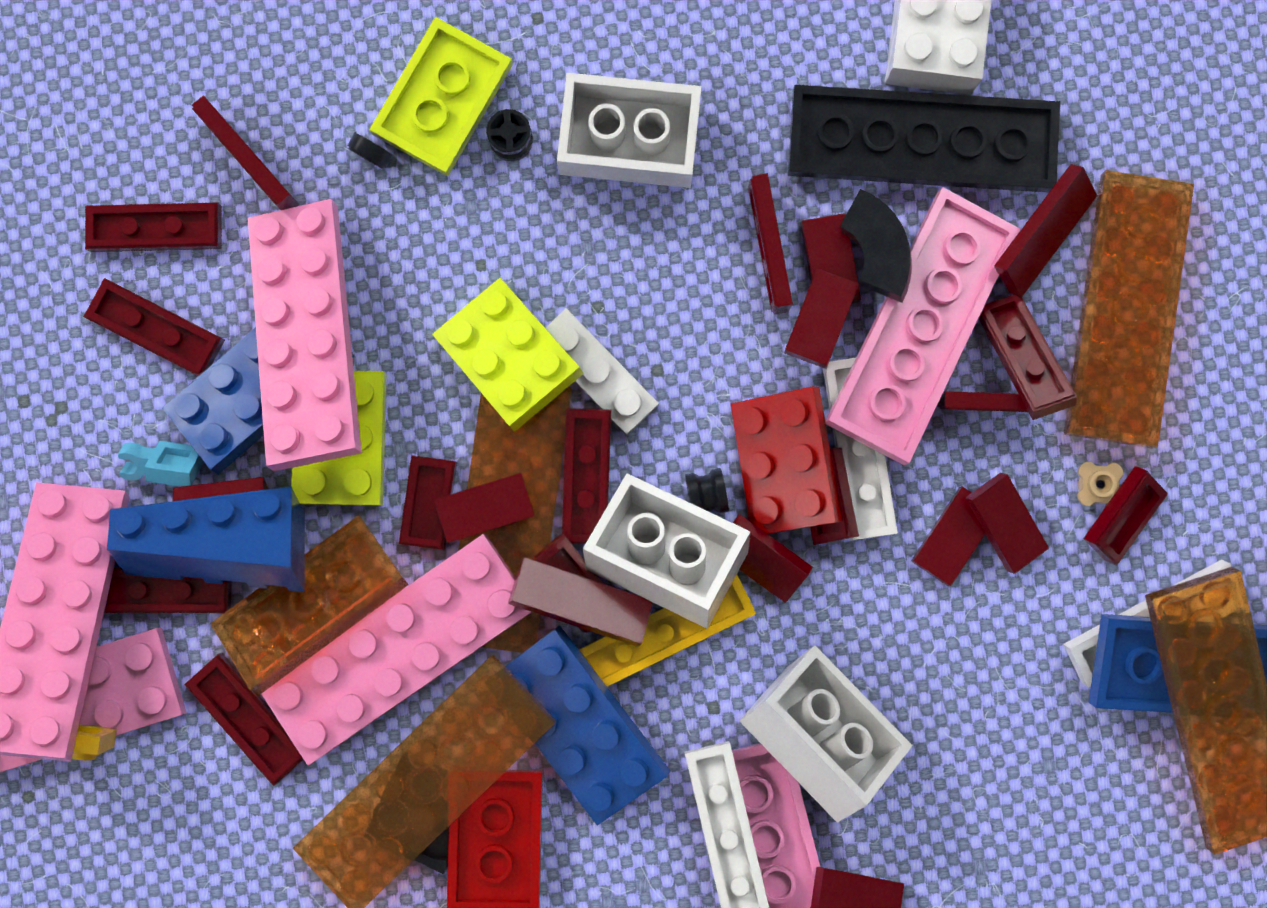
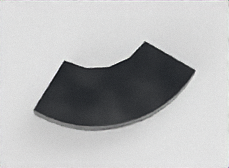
(883, 245)

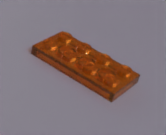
(283, 628)

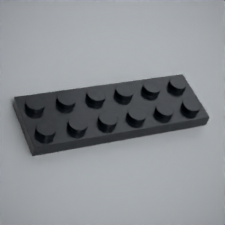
(924, 138)

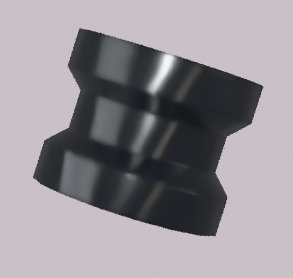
(507, 125)
(708, 491)

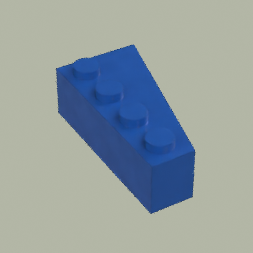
(215, 538)

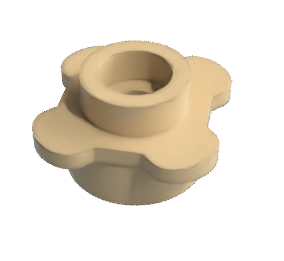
(1090, 474)

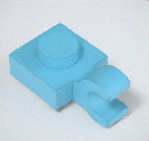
(166, 464)

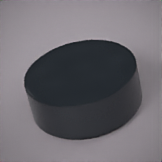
(369, 151)

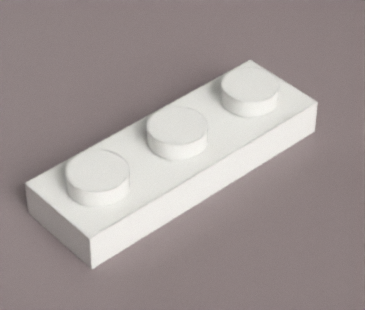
(603, 375)

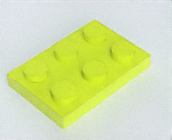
(441, 96)
(508, 354)
(356, 477)

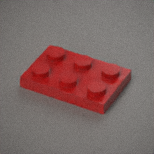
(786, 460)
(498, 846)

